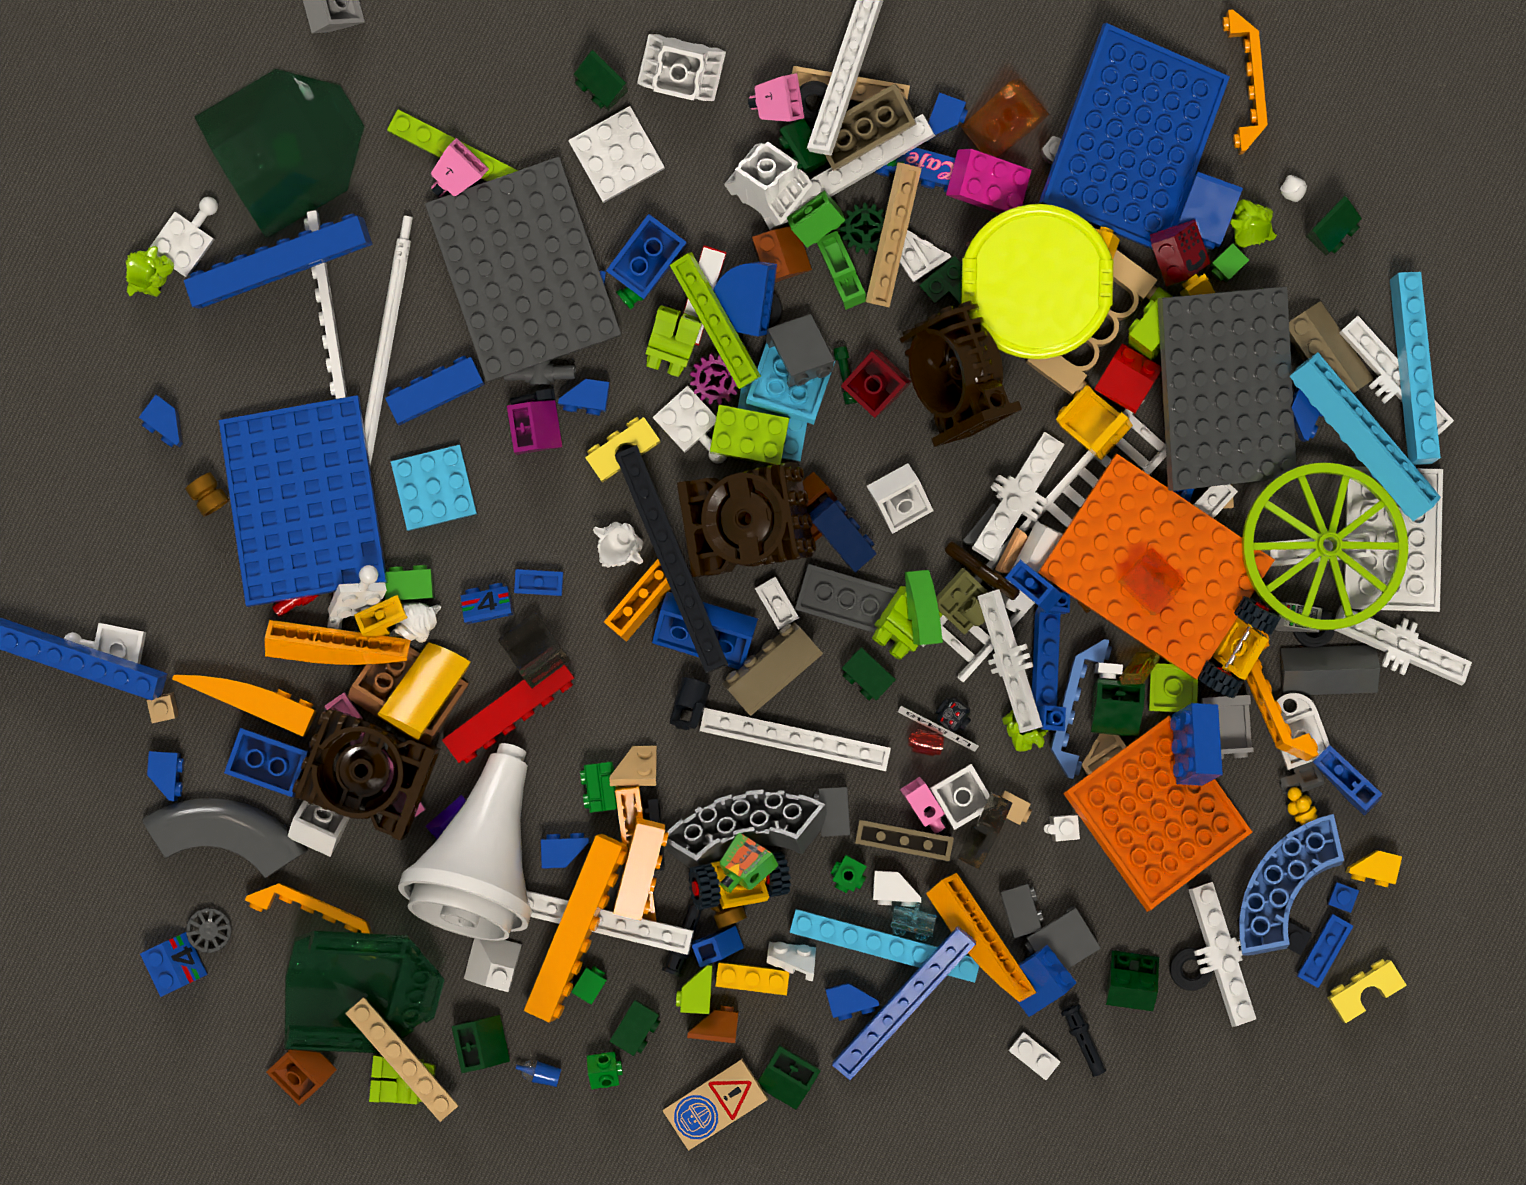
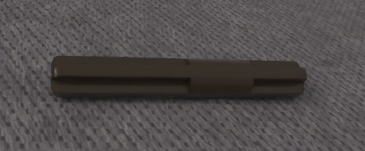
(982, 571)

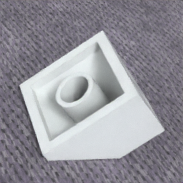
(493, 963)

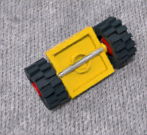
(1240, 647)
(708, 892)

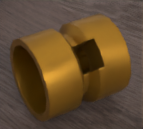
(208, 496)
(729, 915)

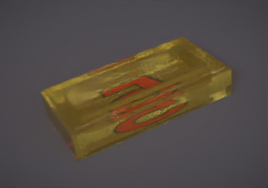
(1139, 668)

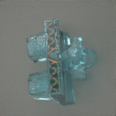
(913, 921)

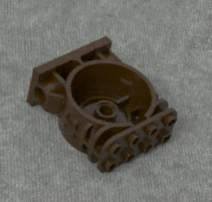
(957, 373)
(715, 519)
(319, 786)

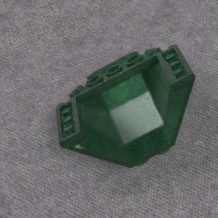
(284, 145)
(338, 969)

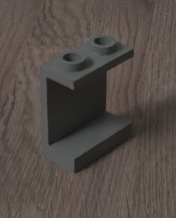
(801, 350)
(1066, 937)

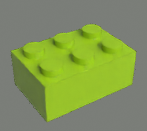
(1145, 334)
(749, 435)

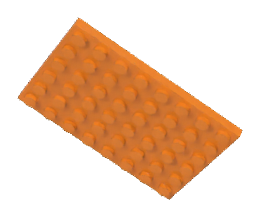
(1116, 527)

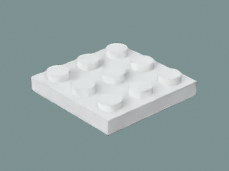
(616, 154)

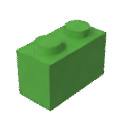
(816, 219)
(410, 584)

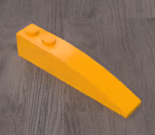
(331, 645)
(255, 700)
(629, 809)
(990, 953)

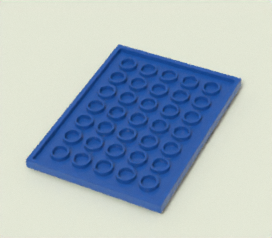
(1134, 136)

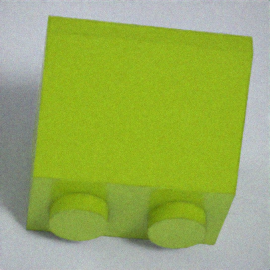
(696, 992)

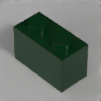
(867, 674)
(635, 1027)

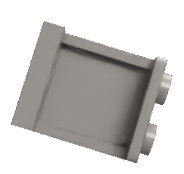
(1234, 724)

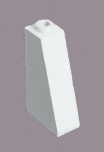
(1034, 554)

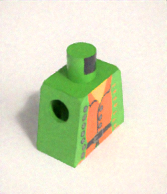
(746, 864)

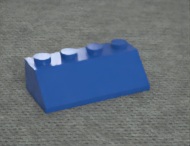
(731, 628)

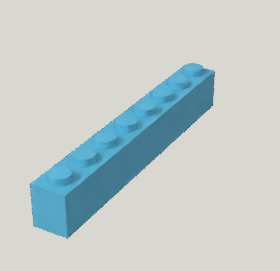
(1415, 368)
(1365, 437)
(873, 942)

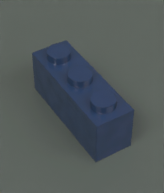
(842, 533)

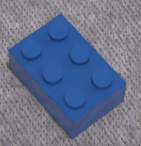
(1196, 744)
(266, 762)

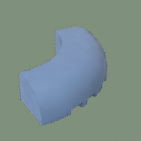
(1280, 878)

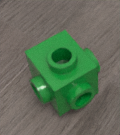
(857, 870)
(604, 1070)

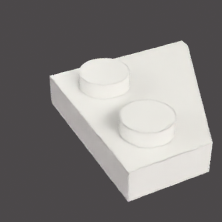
(920, 256)
(792, 958)

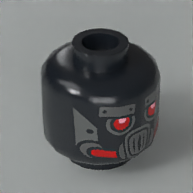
(953, 714)

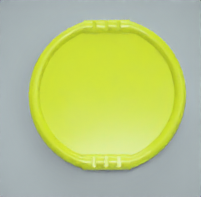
(1038, 280)

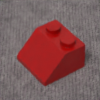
(1128, 378)

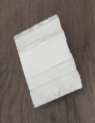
(681, 68)
(769, 182)

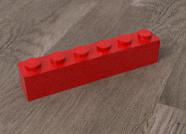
(503, 713)

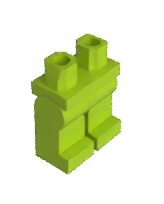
(667, 346)
(896, 626)
(392, 1090)

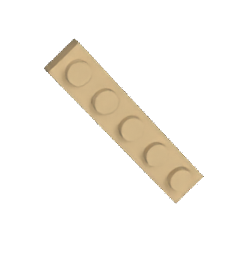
(863, 88)

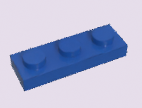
(1324, 950)

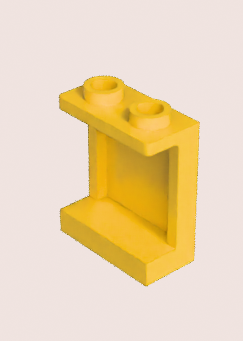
(1093, 422)

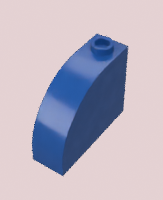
(748, 296)

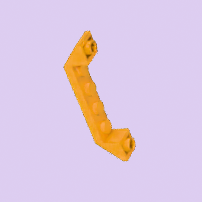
(1238, 27)
(1301, 747)
(264, 898)

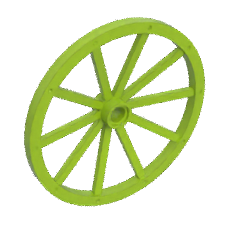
(1385, 501)

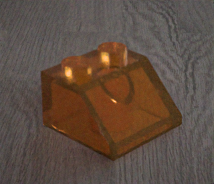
(1152, 582)

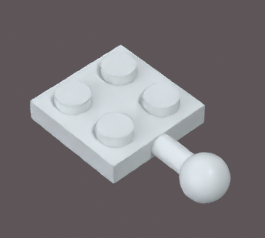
(184, 240)
(688, 421)
(359, 596)
(114, 641)

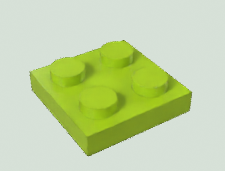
(1171, 689)

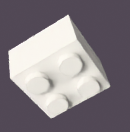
(961, 796)

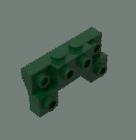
(945, 281)

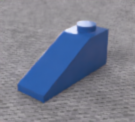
(1348, 780)

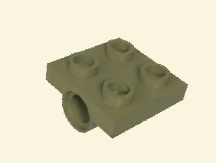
(960, 602)

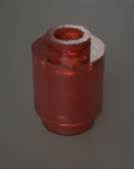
(926, 742)

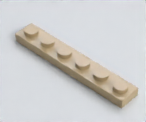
(893, 234)
(402, 1059)

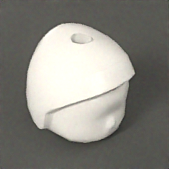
(1293, 188)

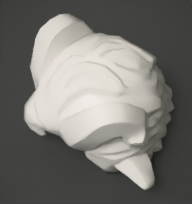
(618, 545)
(419, 622)

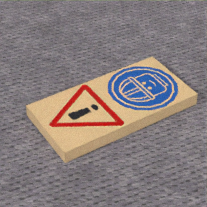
(715, 1104)

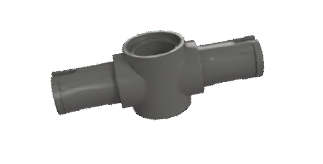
(543, 374)

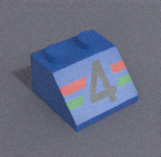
(486, 604)
(173, 964)

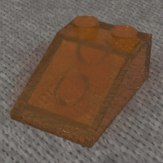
(1005, 119)

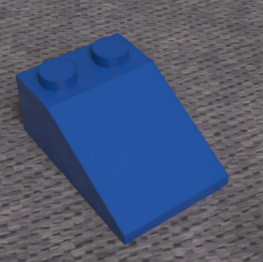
(646, 256)

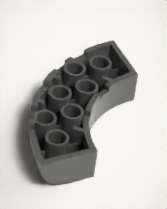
(759, 815)
(227, 826)

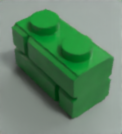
(599, 794)

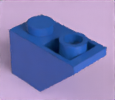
(587, 395)
(1304, 416)
(164, 419)
(165, 771)
(561, 852)
(717, 946)
(849, 999)

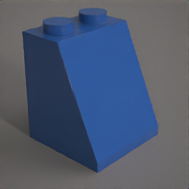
(1212, 206)

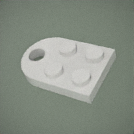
(1302, 721)

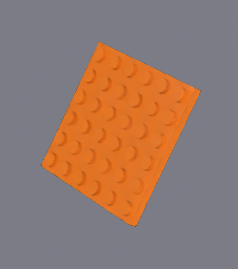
(1149, 824)

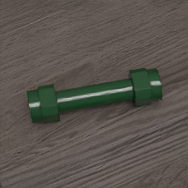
(841, 355)

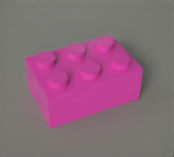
(987, 181)

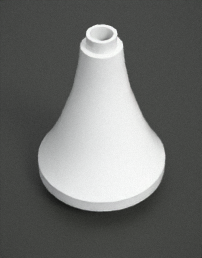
(474, 870)

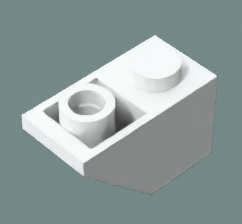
(890, 887)

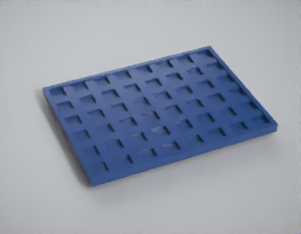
(301, 500)

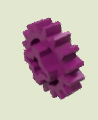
(721, 387)

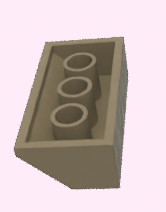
(871, 125)
(1318, 332)
(772, 668)

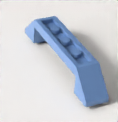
(1096, 653)

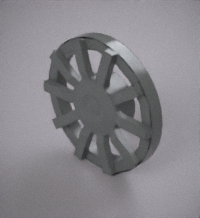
(208, 930)

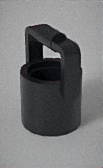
(691, 697)

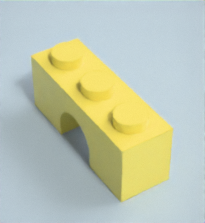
(603, 457)
(1348, 999)

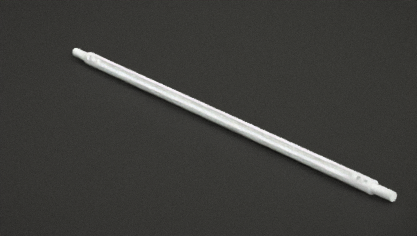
(384, 349)

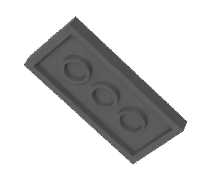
(843, 598)

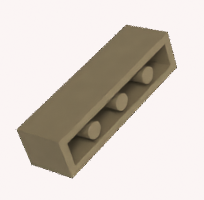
(904, 840)

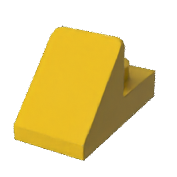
(377, 619)

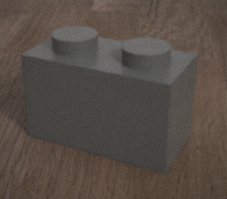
(837, 810)
(1021, 910)

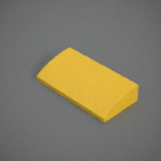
(424, 689)

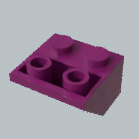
(534, 426)

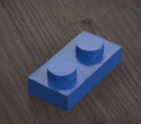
(538, 582)

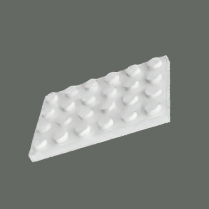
(1423, 571)

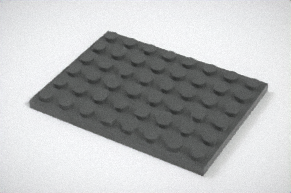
(523, 269)
(1226, 387)

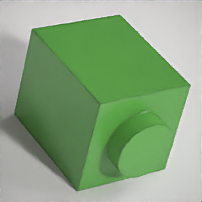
(1228, 263)

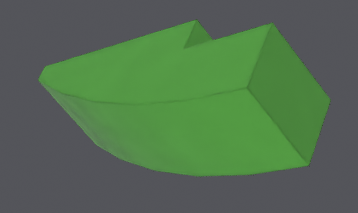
(841, 270)
(923, 608)

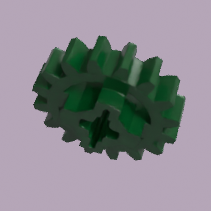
(854, 228)

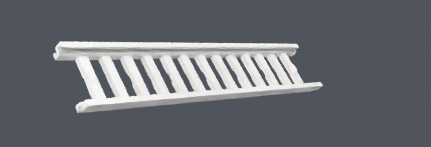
(1062, 487)

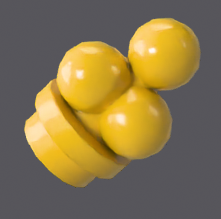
(1300, 806)

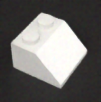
(900, 498)
(317, 828)

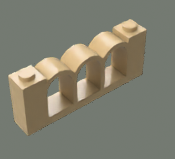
(1138, 285)

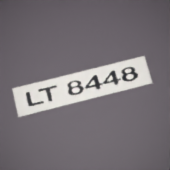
(937, 728)

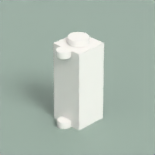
(1063, 828)

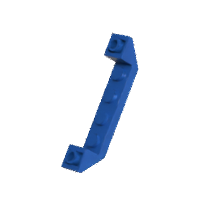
(1046, 664)

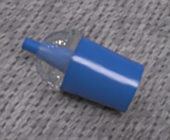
(539, 1072)

